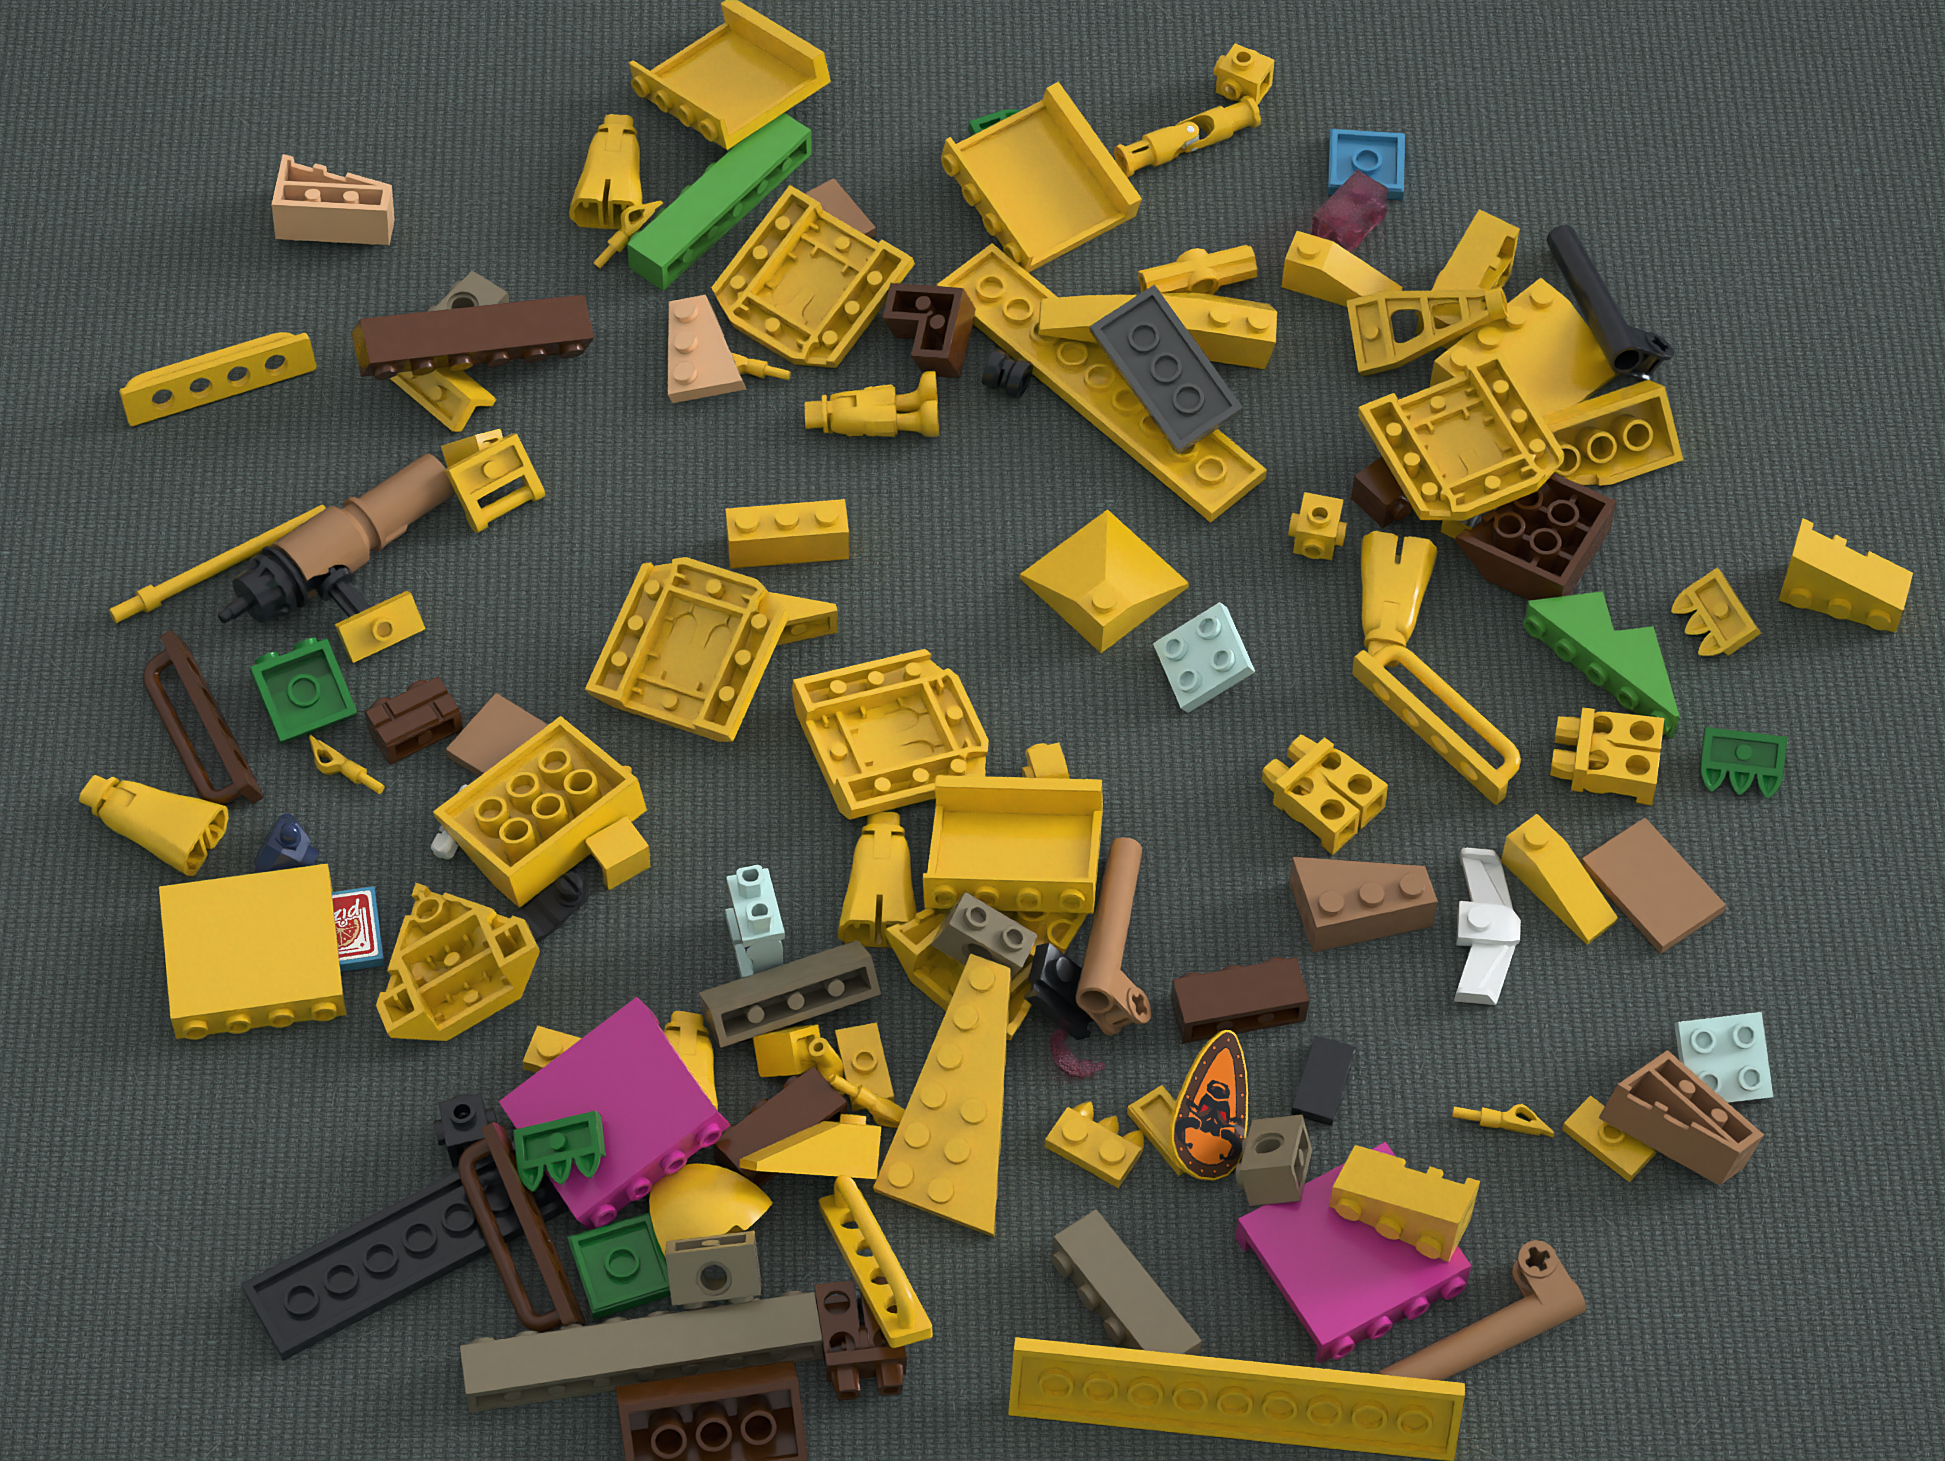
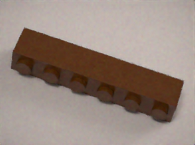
(472, 336)

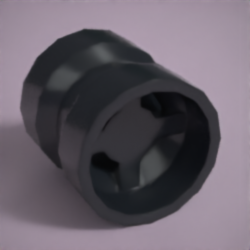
(1007, 373)

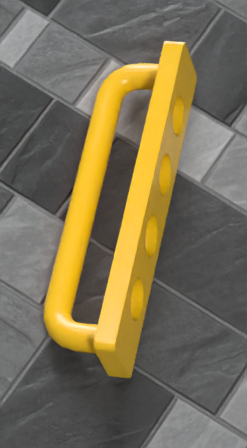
(215, 367)
(1432, 729)
(849, 1205)

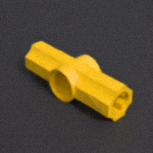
(1201, 271)

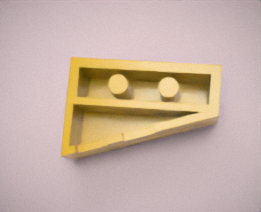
(1478, 263)
(1843, 582)

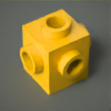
(1243, 73)
(1318, 526)

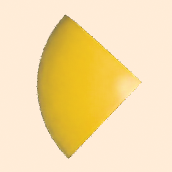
(703, 1203)

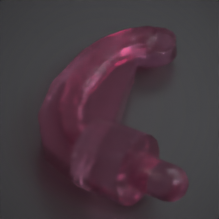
(1067, 1061)

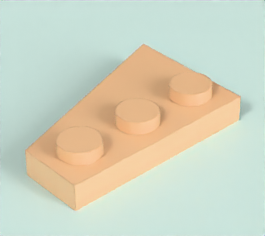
(698, 353)

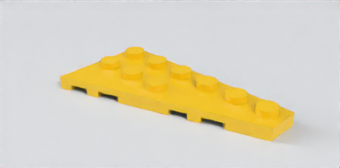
(952, 1126)

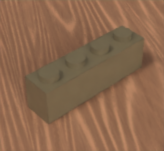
(789, 993)
(1120, 1289)

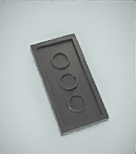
(1166, 369)

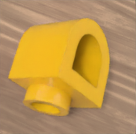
(1045, 762)

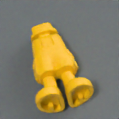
(876, 409)

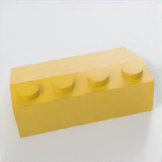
(1543, 344)
(537, 807)

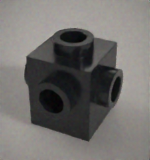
(462, 1123)

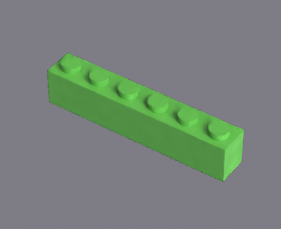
(718, 200)

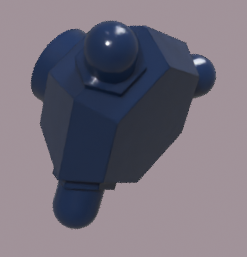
(285, 847)

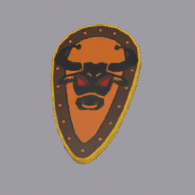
(1212, 1111)

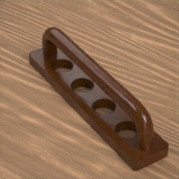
(243, 779)
(567, 1307)

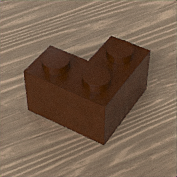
(937, 320)

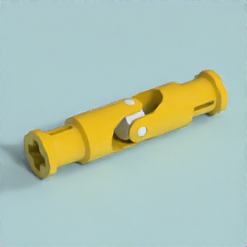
(1168, 142)

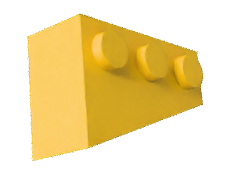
(1404, 1201)

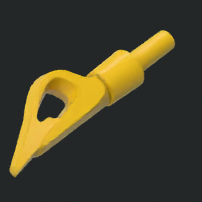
(622, 237)
(759, 368)
(342, 765)
(883, 1110)
(1506, 1120)

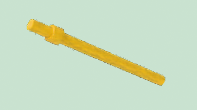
(151, 597)

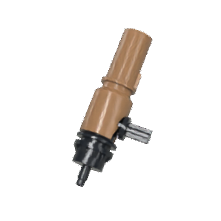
(335, 544)

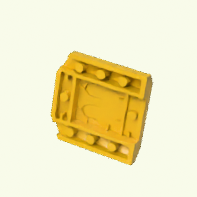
(808, 282)
(1464, 442)
(689, 647)
(889, 731)

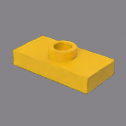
(380, 626)
(864, 1060)
(1610, 1145)

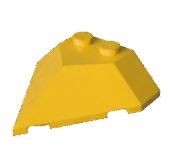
(453, 967)

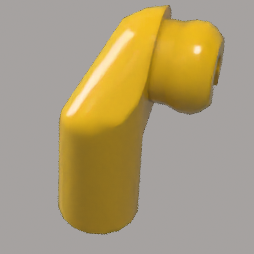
(827, 1060)

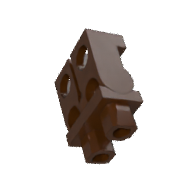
(856, 1350)

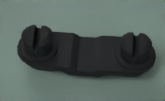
(554, 905)

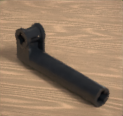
(1624, 346)

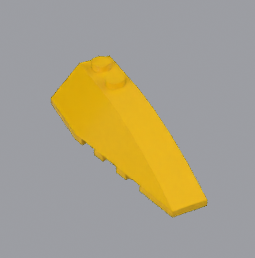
(1222, 326)
(1616, 435)

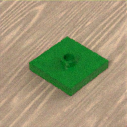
(620, 1265)

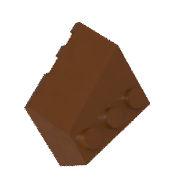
(1540, 540)

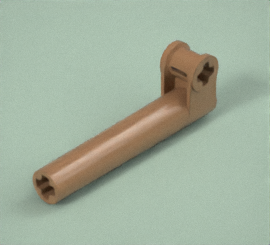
(1102, 985)
(1547, 1302)

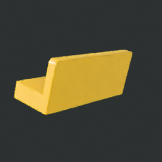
(446, 395)

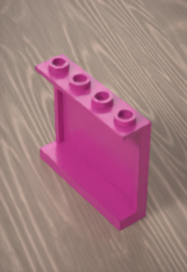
(647, 1104)
(1342, 1272)

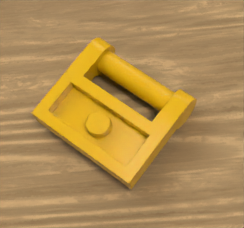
(489, 471)

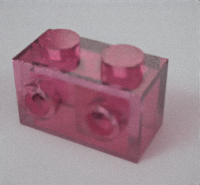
(1351, 211)

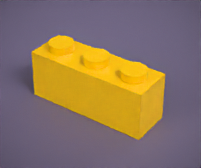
(787, 533)

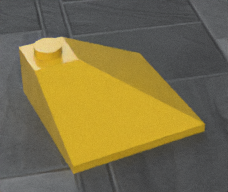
(1104, 581)

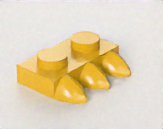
(1718, 612)
(1094, 1144)

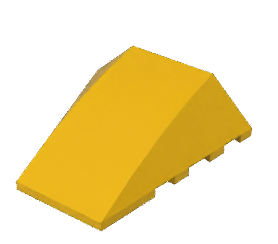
(939, 974)

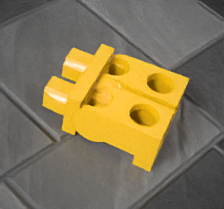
(1611, 755)
(1325, 791)

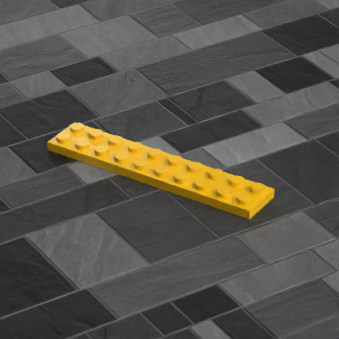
(1007, 306)
(1236, 1399)

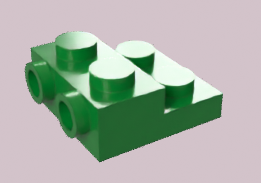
(302, 690)

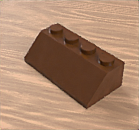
(715, 1416)

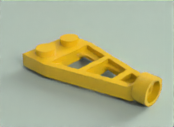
(1374, 333)

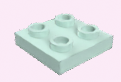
(1204, 657)
(1727, 1055)

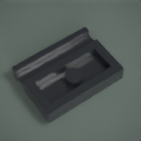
(1054, 990)

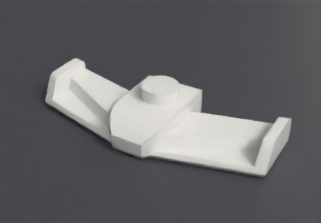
(1486, 926)

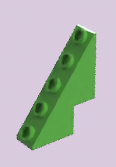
(1620, 661)

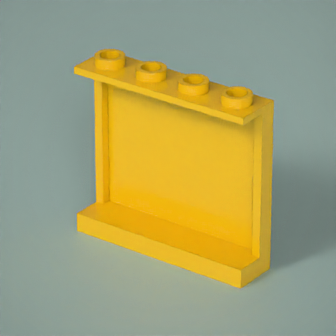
(734, 76)
(1042, 180)
(1015, 843)
(251, 952)

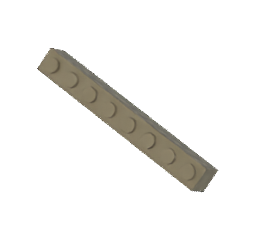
(639, 1350)

